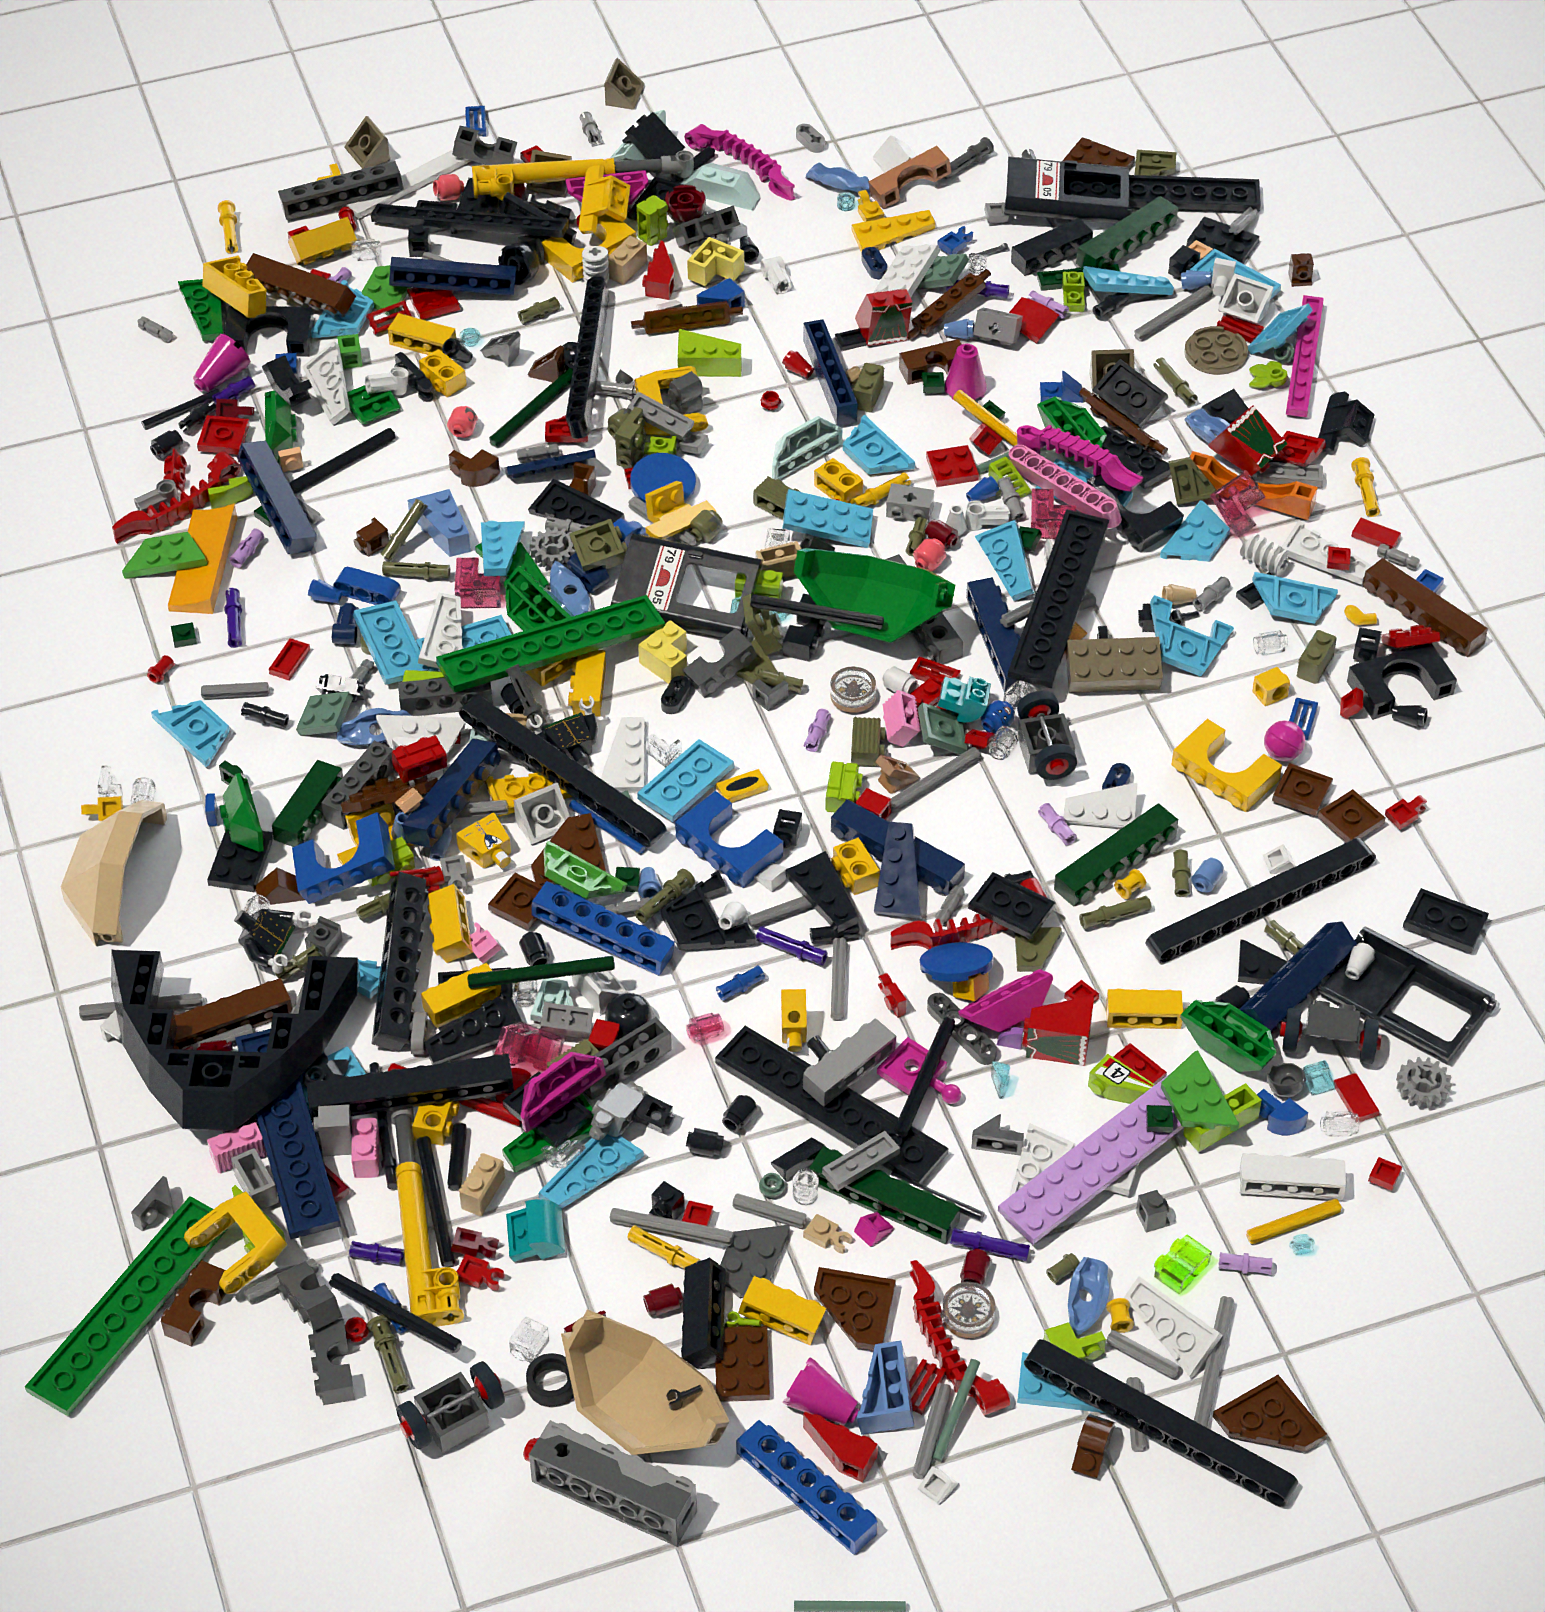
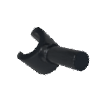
(1178, 617)
(679, 1396)

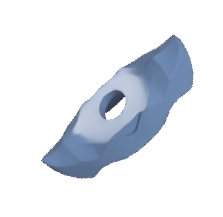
(838, 178)
(1206, 425)
(563, 578)
(357, 730)
(1092, 1277)

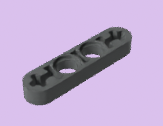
(964, 1026)

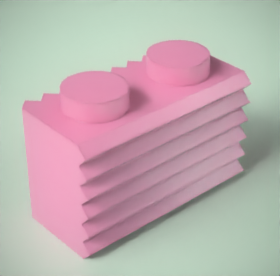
(901, 718)
(233, 1143)
(365, 1148)

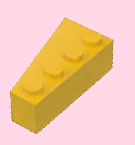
(235, 285)

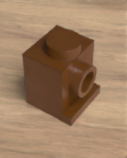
(1301, 269)
(371, 537)

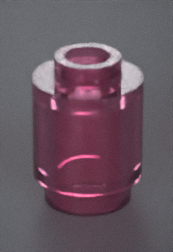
(704, 1027)

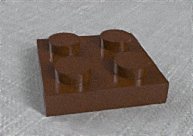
(1302, 789)
(1351, 816)
(515, 900)

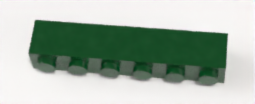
(1127, 234)
(1116, 855)
(894, 1199)

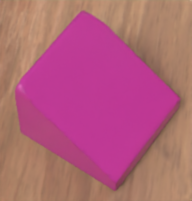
(873, 1228)

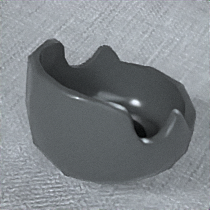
(1286, 1079)

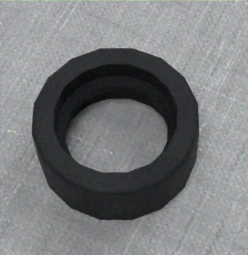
(546, 1397)

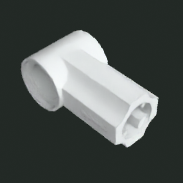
(775, 271)
(395, 381)
(978, 515)

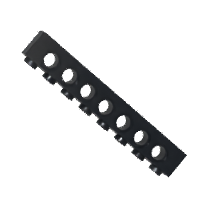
(399, 962)

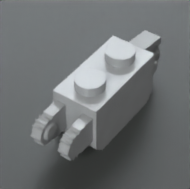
(616, 1110)

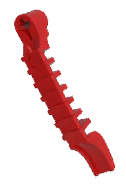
(139, 522)
(921, 934)
(988, 1394)

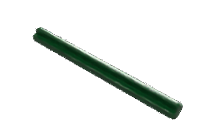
(531, 408)
(540, 972)

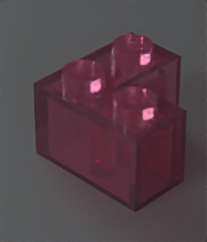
(1235, 500)
(1045, 514)
(474, 588)
(529, 1044)

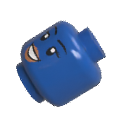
(997, 715)

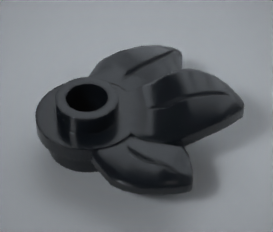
(325, 1069)

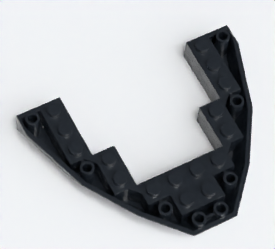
(225, 1086)

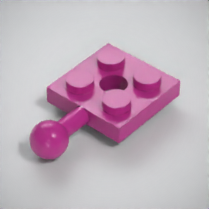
(910, 1054)

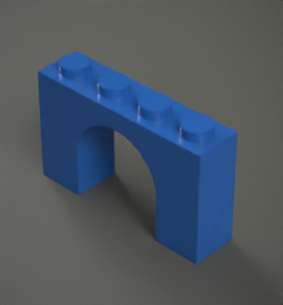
(370, 860)
(737, 863)

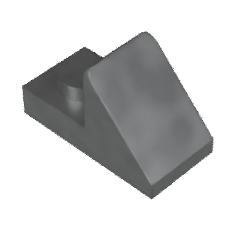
(505, 346)
(990, 1138)
(156, 1201)

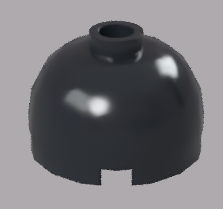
(523, 257)
(629, 1011)

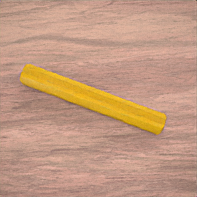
(986, 417)
(1293, 1221)

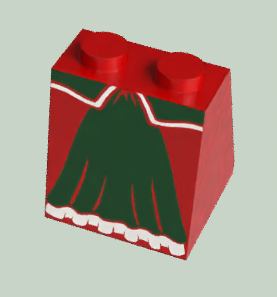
(885, 316)
(1249, 442)
(1059, 1031)

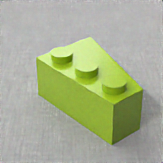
(709, 355)

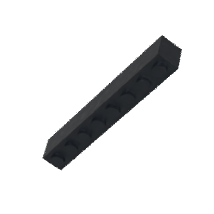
(414, 1086)

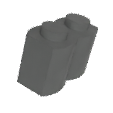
(686, 394)

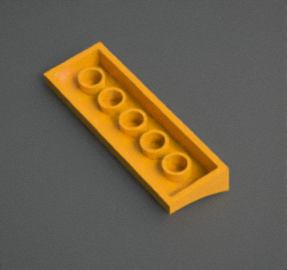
(198, 587)

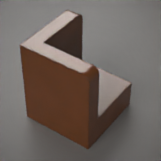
(584, 478)

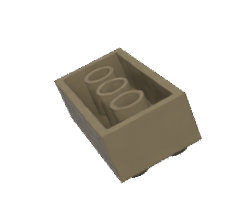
(1113, 664)

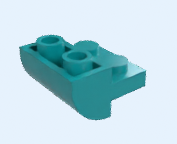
(965, 699)
(535, 1230)

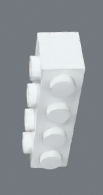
(1292, 1176)

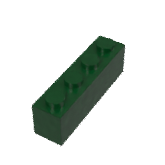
(304, 807)

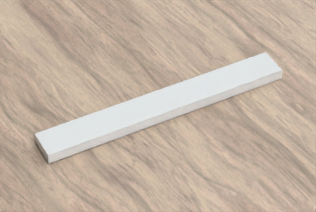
(411, 181)

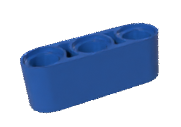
(366, 586)

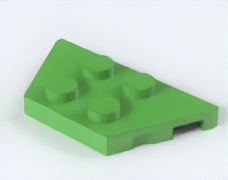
(381, 292)
(164, 555)
(579, 875)
(1197, 1097)

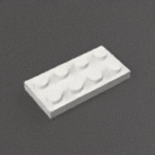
(908, 268)

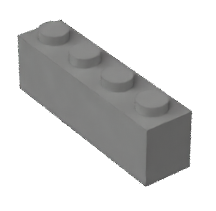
(849, 1061)

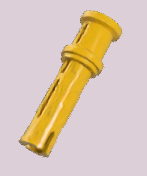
(228, 221)
(1364, 480)

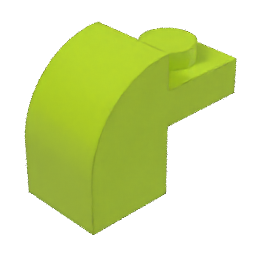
(1085, 1348)

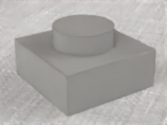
(995, 212)

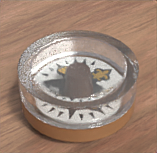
(853, 689)
(968, 1309)

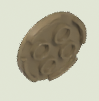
(1216, 350)

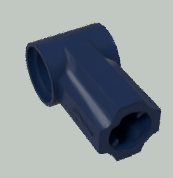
(591, 579)
(345, 628)

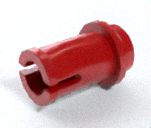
(347, 212)
(157, 672)

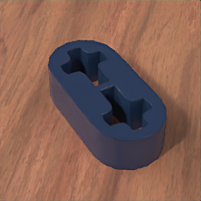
(870, 264)
(1111, 780)

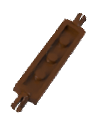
(948, 303)
(686, 317)
(1115, 418)

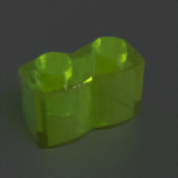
(1182, 1263)

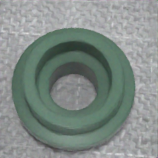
(1278, 353)
(771, 1179)

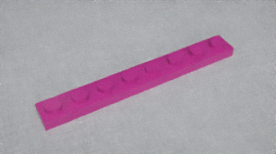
(1304, 359)

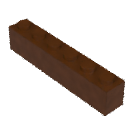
(301, 285)
(1425, 607)
(249, 1006)

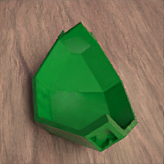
(874, 586)

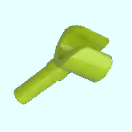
(734, 1316)

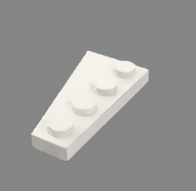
(328, 382)
(1312, 550)
(1178, 1329)

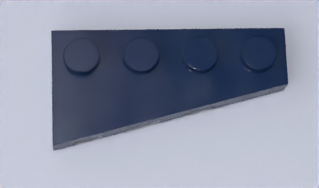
(558, 462)
(898, 879)

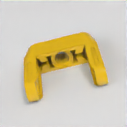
(650, 386)
(255, 1225)

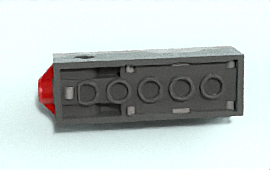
(612, 1482)

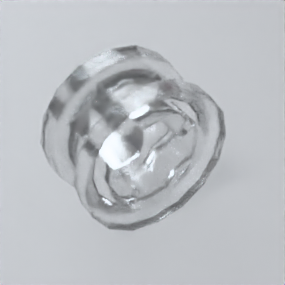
(977, 263)

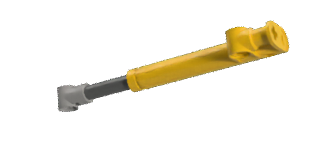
(500, 178)
(426, 1286)

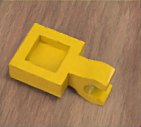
(867, 209)
(105, 808)

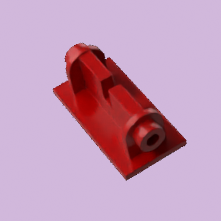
(175, 469)

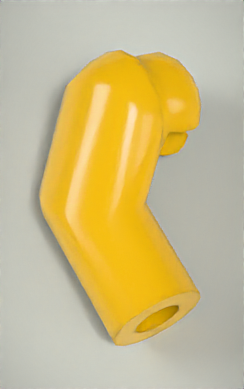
(1357, 617)

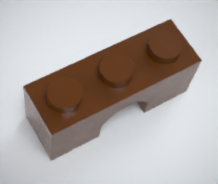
(916, 361)
(181, 1319)

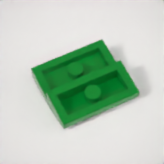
(371, 406)

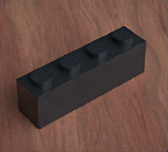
(1050, 246)
(703, 1313)

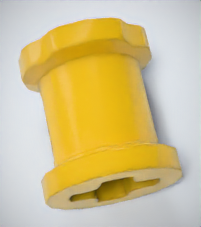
(1129, 884)
(1120, 1315)

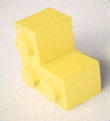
(715, 259)
(664, 652)

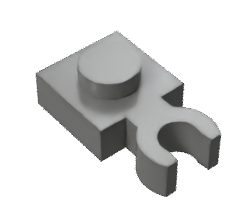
(693, 442)
(454, 871)

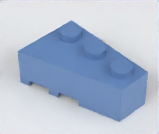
(444, 522)
(887, 1392)

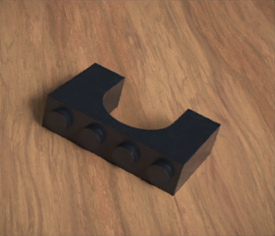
(293, 320)
(1145, 528)
(1420, 662)

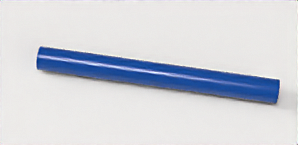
(608, 827)

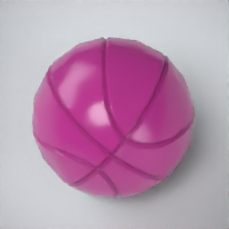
(1284, 740)

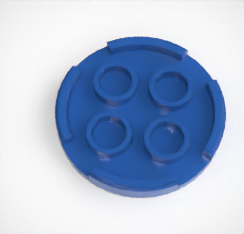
(660, 470)
(956, 961)

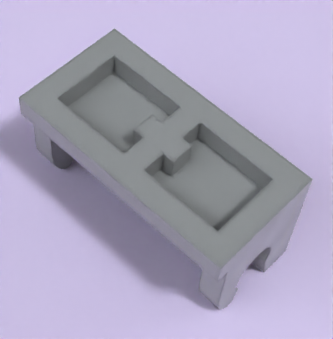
(566, 1020)

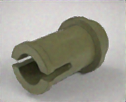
(1063, 1267)

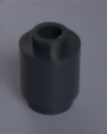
(165, 443)
(511, 699)
(534, 949)
(1235, 996)
(739, 1113)
(705, 1142)

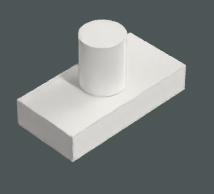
(1222, 275)

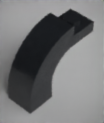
(285, 382)

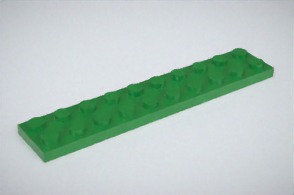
(550, 643)
(121, 1312)

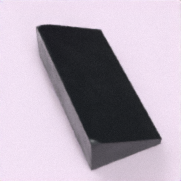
(797, 1158)

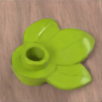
(1268, 374)

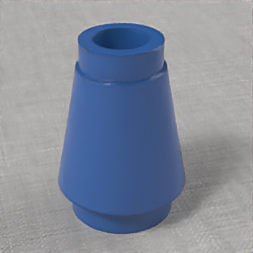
(983, 490)
(322, 591)

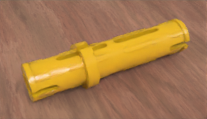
(873, 495)
(673, 1254)

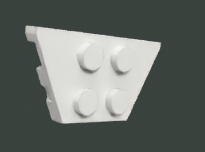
(444, 728)

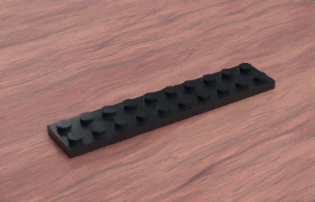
(1183, 192)
(1058, 599)
(845, 1117)

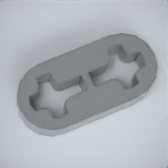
(810, 138)
(419, 1032)

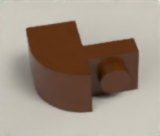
(476, 470)
(1092, 1445)

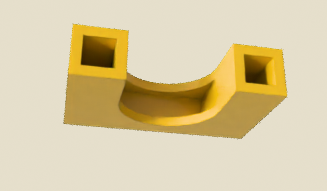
(568, 258)
(1239, 788)

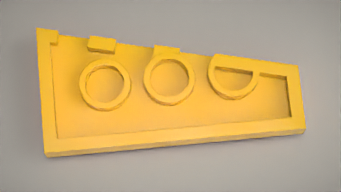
(892, 229)
(513, 787)

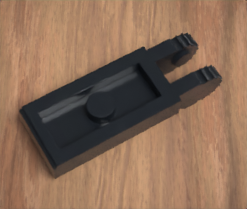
(416, 377)

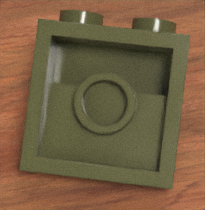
(630, 439)
(599, 545)
(763, 626)

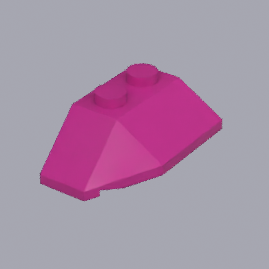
(637, 180)
(1010, 1002)
(558, 1087)

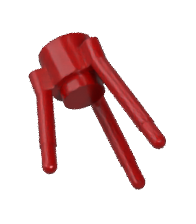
(433, 876)

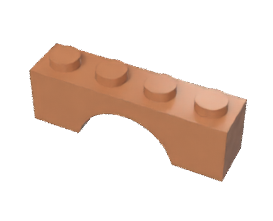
(928, 165)

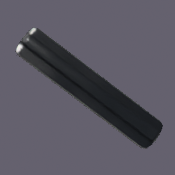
(699, 160)
(457, 1156)

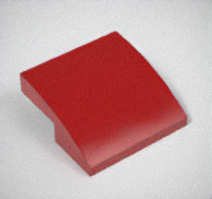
(432, 302)
(1036, 318)
(1301, 448)

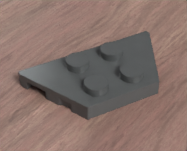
(753, 1254)

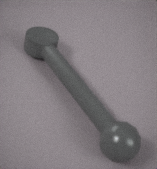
(1004, 246)

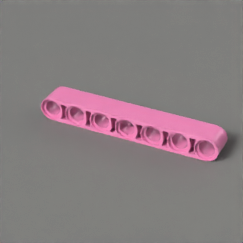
(1065, 485)

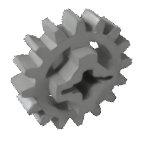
(553, 547)
(1423, 1082)

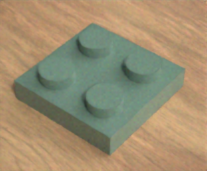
(944, 271)
(324, 713)
(941, 729)

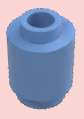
(1207, 875)

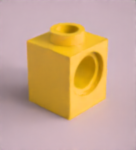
(1271, 686)

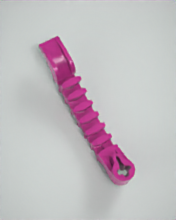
(764, 166)
(1104, 462)

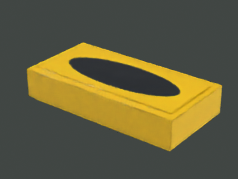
(742, 786)

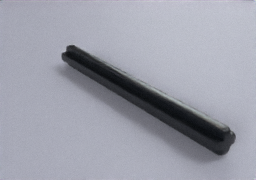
(342, 460)
(816, 611)
(924, 1077)
(435, 1201)
(395, 1313)

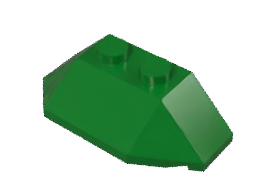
(1071, 419)
(279, 423)
(531, 602)
(241, 815)
(1229, 1035)

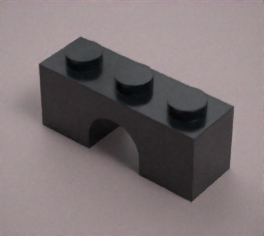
(803, 640)

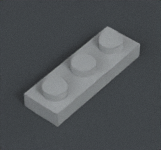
(662, 416)
(1287, 473)
(861, 1160)

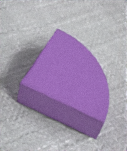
(1011, 1038)

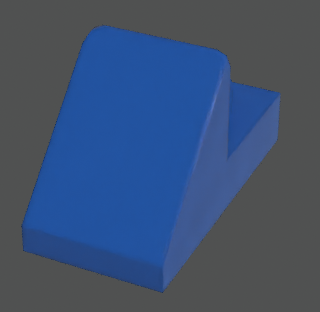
(1067, 389)

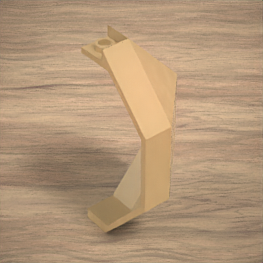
(97, 869)
(623, 1386)

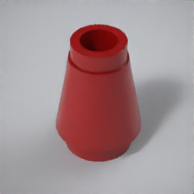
(796, 363)

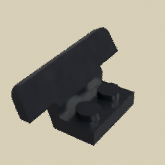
(1345, 418)

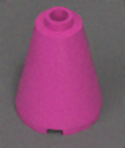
(220, 364)
(966, 373)
(821, 1394)

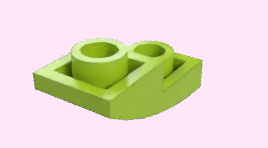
(1073, 291)
(236, 491)

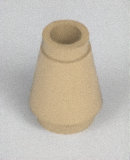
(1178, 594)

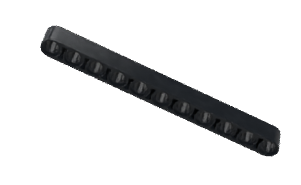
(587, 357)
(563, 770)
(1260, 900)
(1161, 1423)

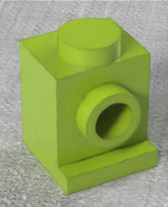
(661, 445)

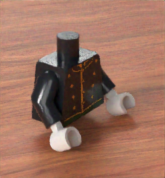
(572, 734)
(267, 934)

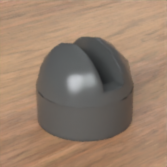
(622, 376)

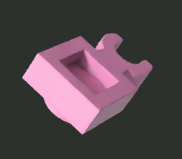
(483, 944)

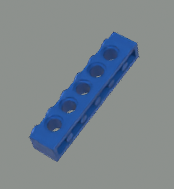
(638, 946)
(850, 1534)

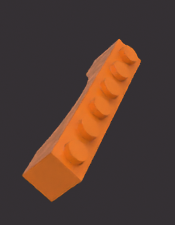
(1291, 498)

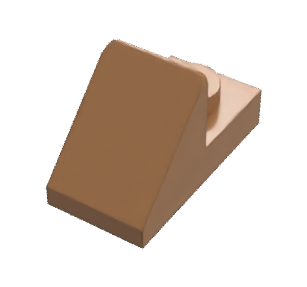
(895, 774)

